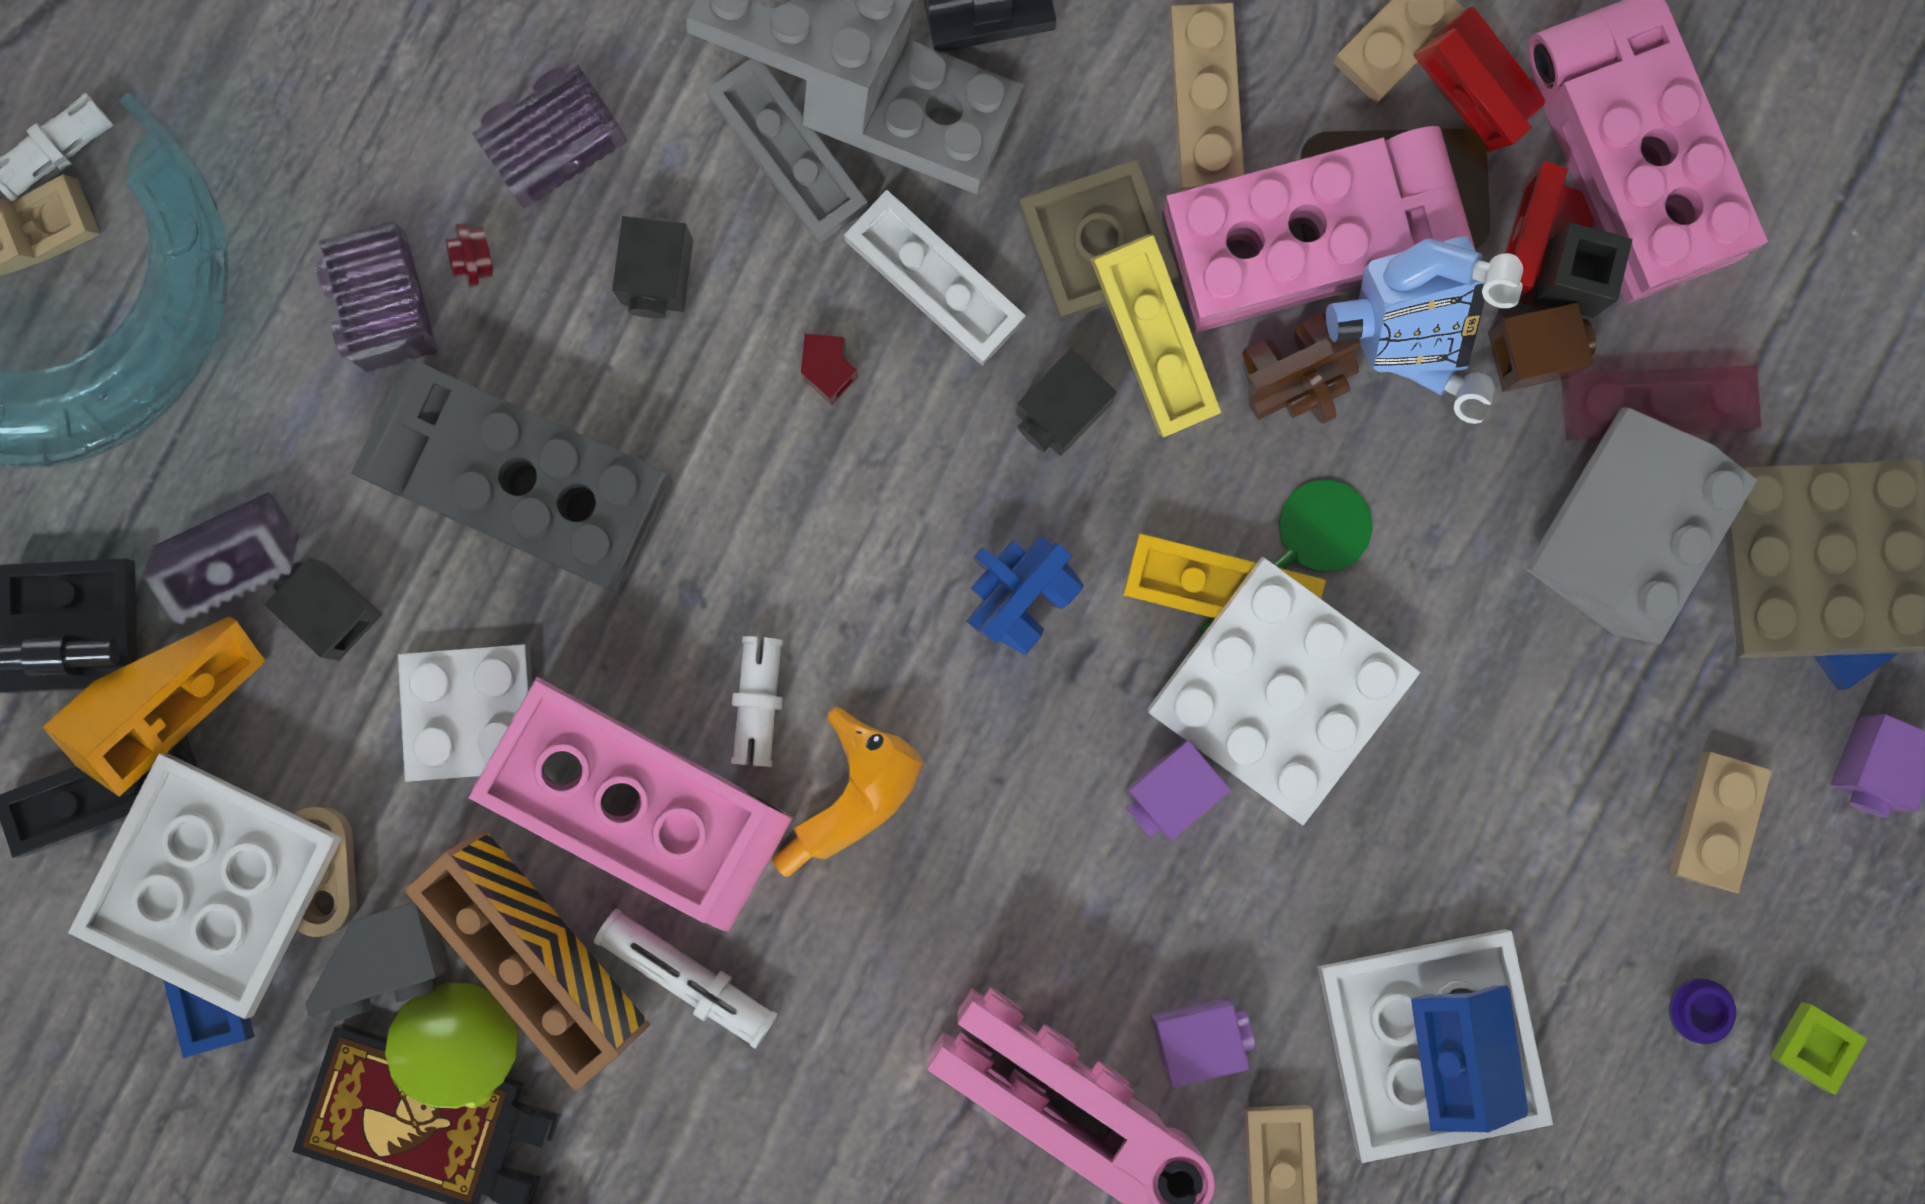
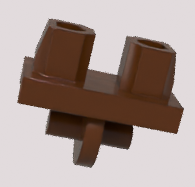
(1303, 379)

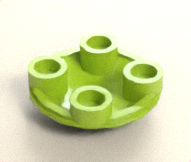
(451, 1046)

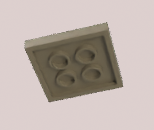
(1830, 560)

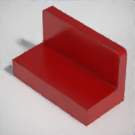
(1481, 80)
(1541, 214)

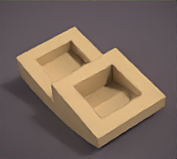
(44, 224)

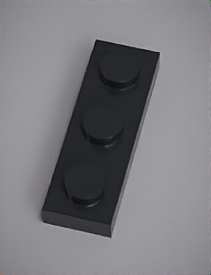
(67, 807)

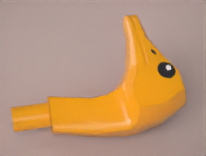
(880, 780)

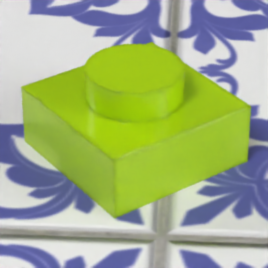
(1818, 1048)

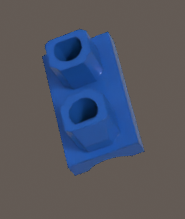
(1014, 583)

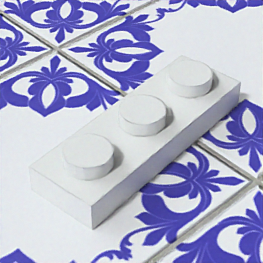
(934, 277)

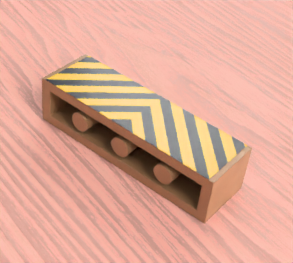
(528, 958)

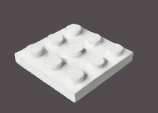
(1283, 691)
(205, 885)
(1379, 1047)

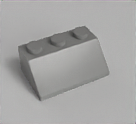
(1641, 526)

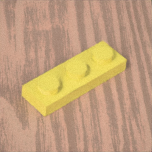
(1156, 335)

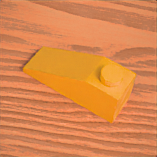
(152, 703)

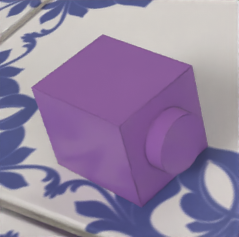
(1883, 766)
(1174, 792)
(1203, 1041)

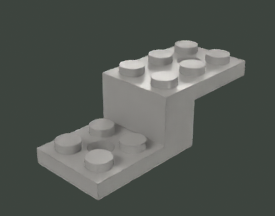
(872, 80)

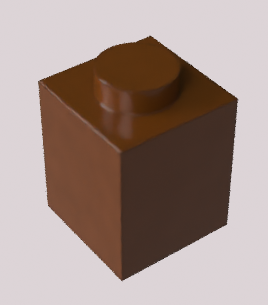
(1542, 346)

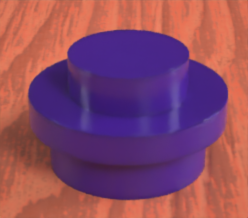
(1702, 1011)

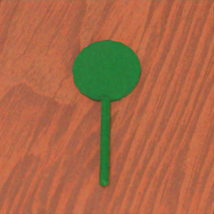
(1322, 528)

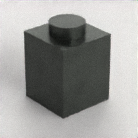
(652, 266)
(1583, 269)
(1063, 404)
(322, 608)

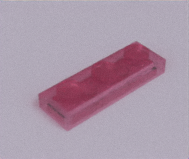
(1682, 398)

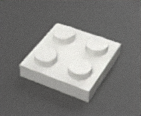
(458, 707)

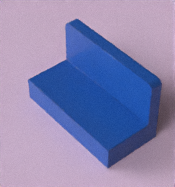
(1470, 1060)

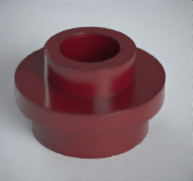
(469, 254)

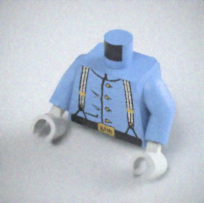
(1424, 313)

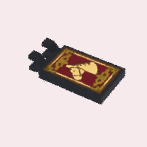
(446, 1154)

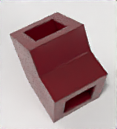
(826, 366)

